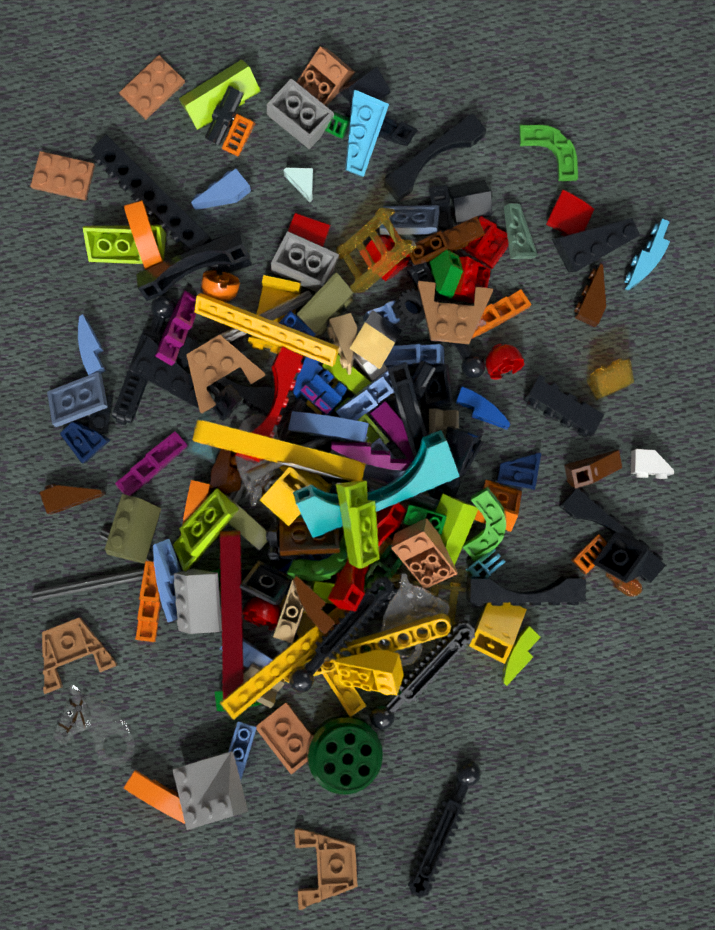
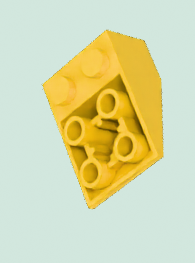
(497, 630)
(372, 670)

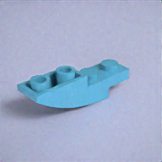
(649, 258)

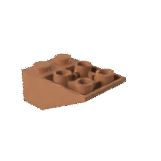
(325, 76)
(424, 553)

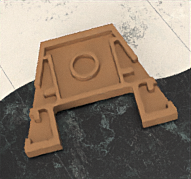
(452, 321)
(212, 363)
(68, 644)
(334, 863)

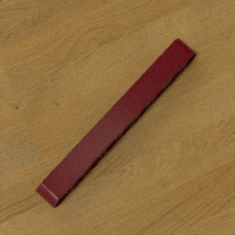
(231, 611)

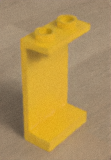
(274, 293)

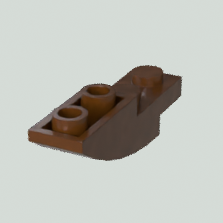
(451, 240)

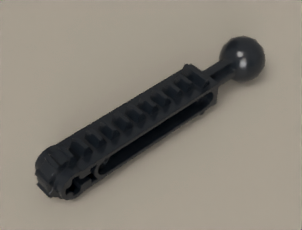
(472, 365)
(133, 385)
(302, 677)
(383, 715)
(468, 774)

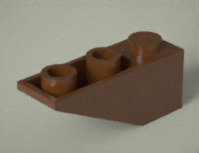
(594, 300)
(592, 469)
(225, 473)

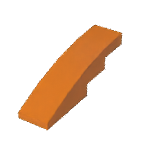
(502, 311)
(149, 605)
(155, 795)

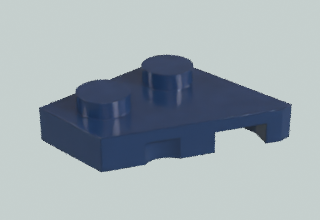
(83, 440)
(520, 472)

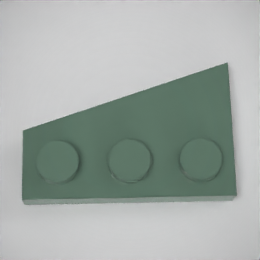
(518, 233)

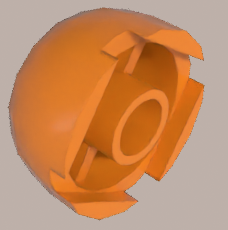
(220, 287)

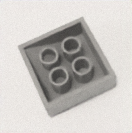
(210, 790)

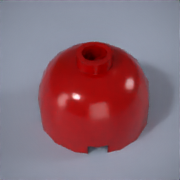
(505, 359)
(261, 612)

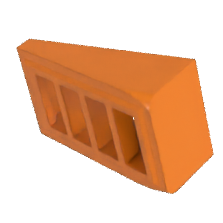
(250, 125)
(576, 559)

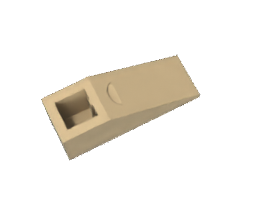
(343, 332)
(290, 617)

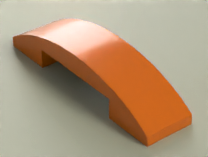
(143, 234)

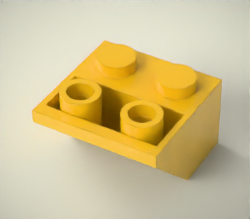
(281, 498)

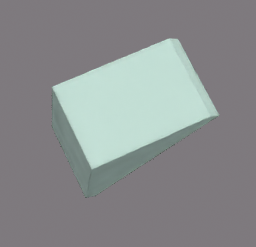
(302, 180)

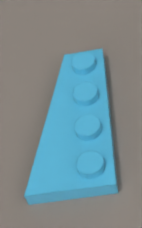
(365, 125)

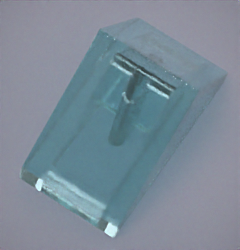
(202, 451)

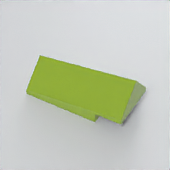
(203, 100)
(117, 244)
(358, 523)
(457, 524)
(203, 528)

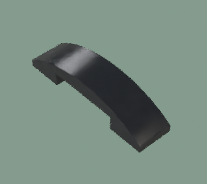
(394, 132)
(440, 196)

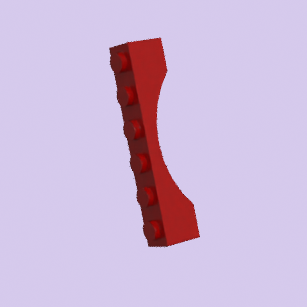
(284, 370)
(350, 584)

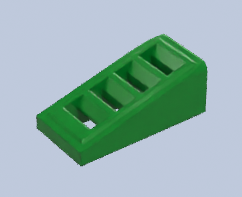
(341, 133)

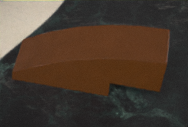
(312, 605)

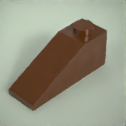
(64, 497)

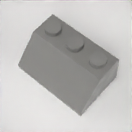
(299, 113)
(304, 262)
(197, 601)

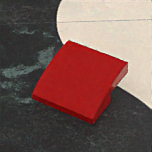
(570, 214)
(309, 229)
(489, 247)

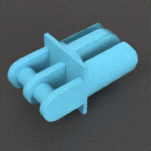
(471, 569)

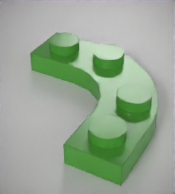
(556, 142)
(495, 525)
(322, 569)

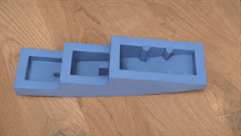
(367, 398)
(328, 426)
(165, 567)

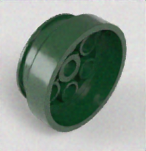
(334, 731)

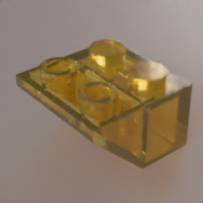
(611, 379)

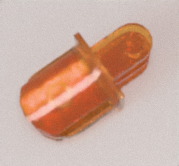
(631, 588)

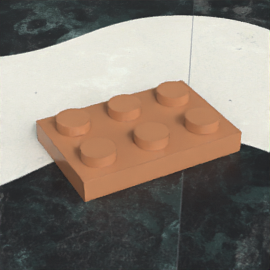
(152, 87)
(62, 175)
(286, 737)

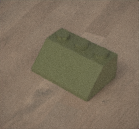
(326, 304)
(132, 529)

